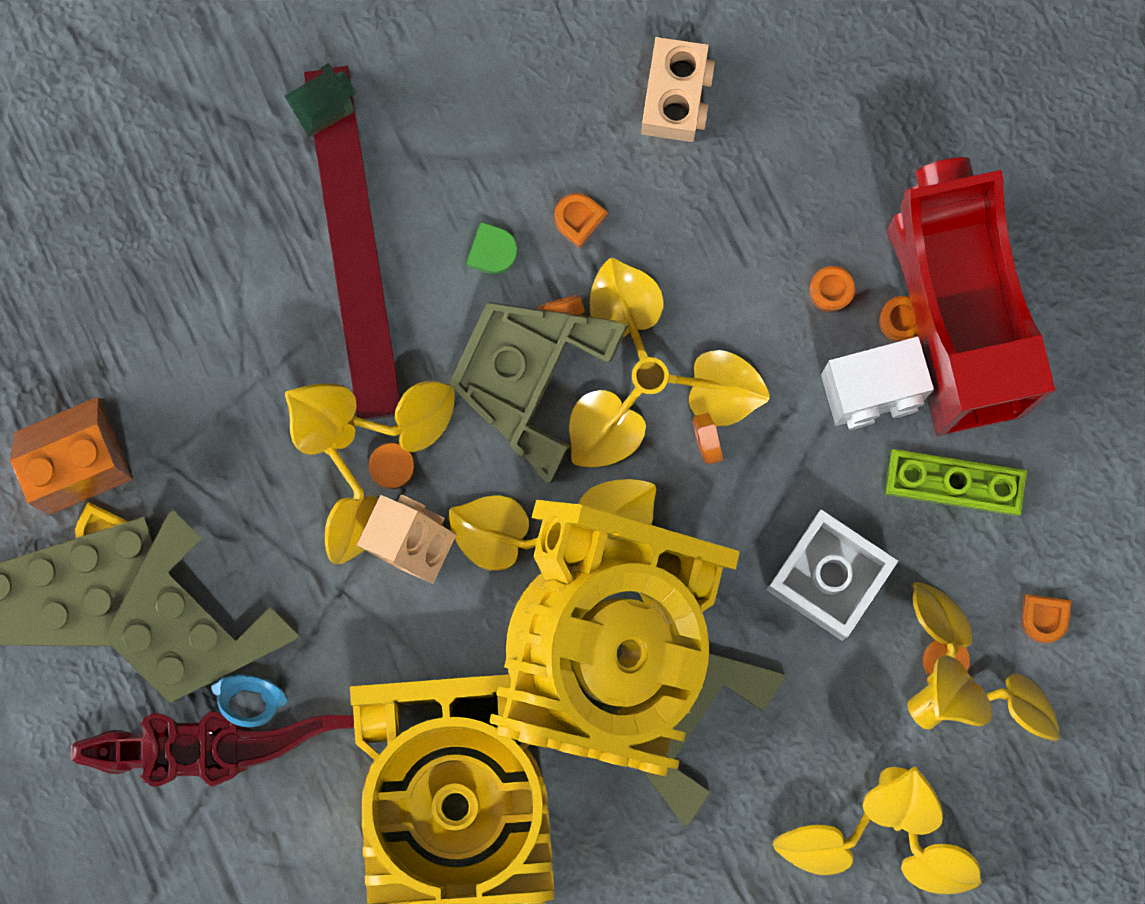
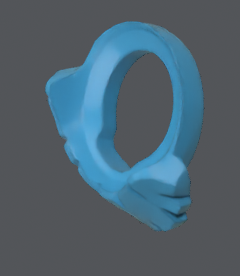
(230, 686)

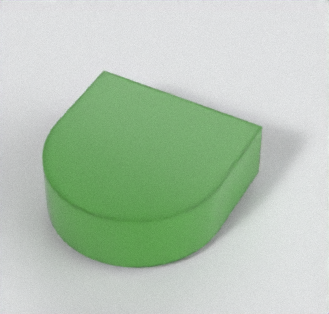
(492, 250)

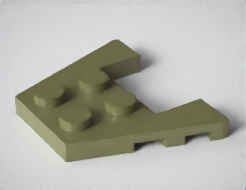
(512, 364)
(172, 635)
(747, 681)

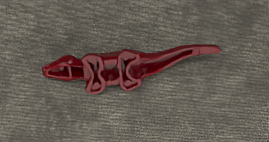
(205, 749)

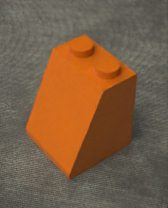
(68, 458)

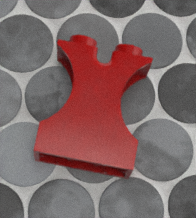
(967, 299)

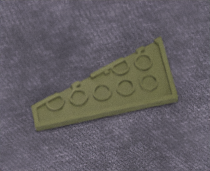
(71, 588)

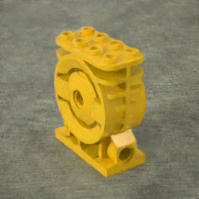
(660, 639)
(394, 871)

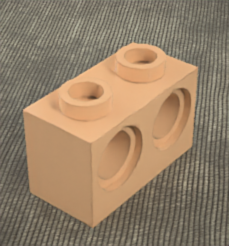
(667, 89)
(407, 537)

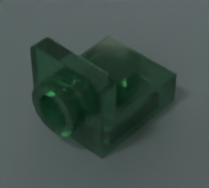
(322, 100)

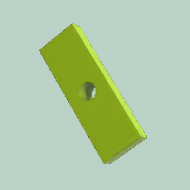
(927, 480)

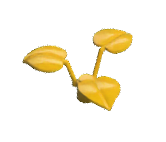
(325, 421)
(606, 429)
(494, 525)
(953, 692)
(902, 802)

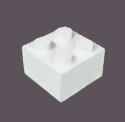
(877, 382)
(832, 575)

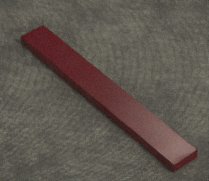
(356, 265)

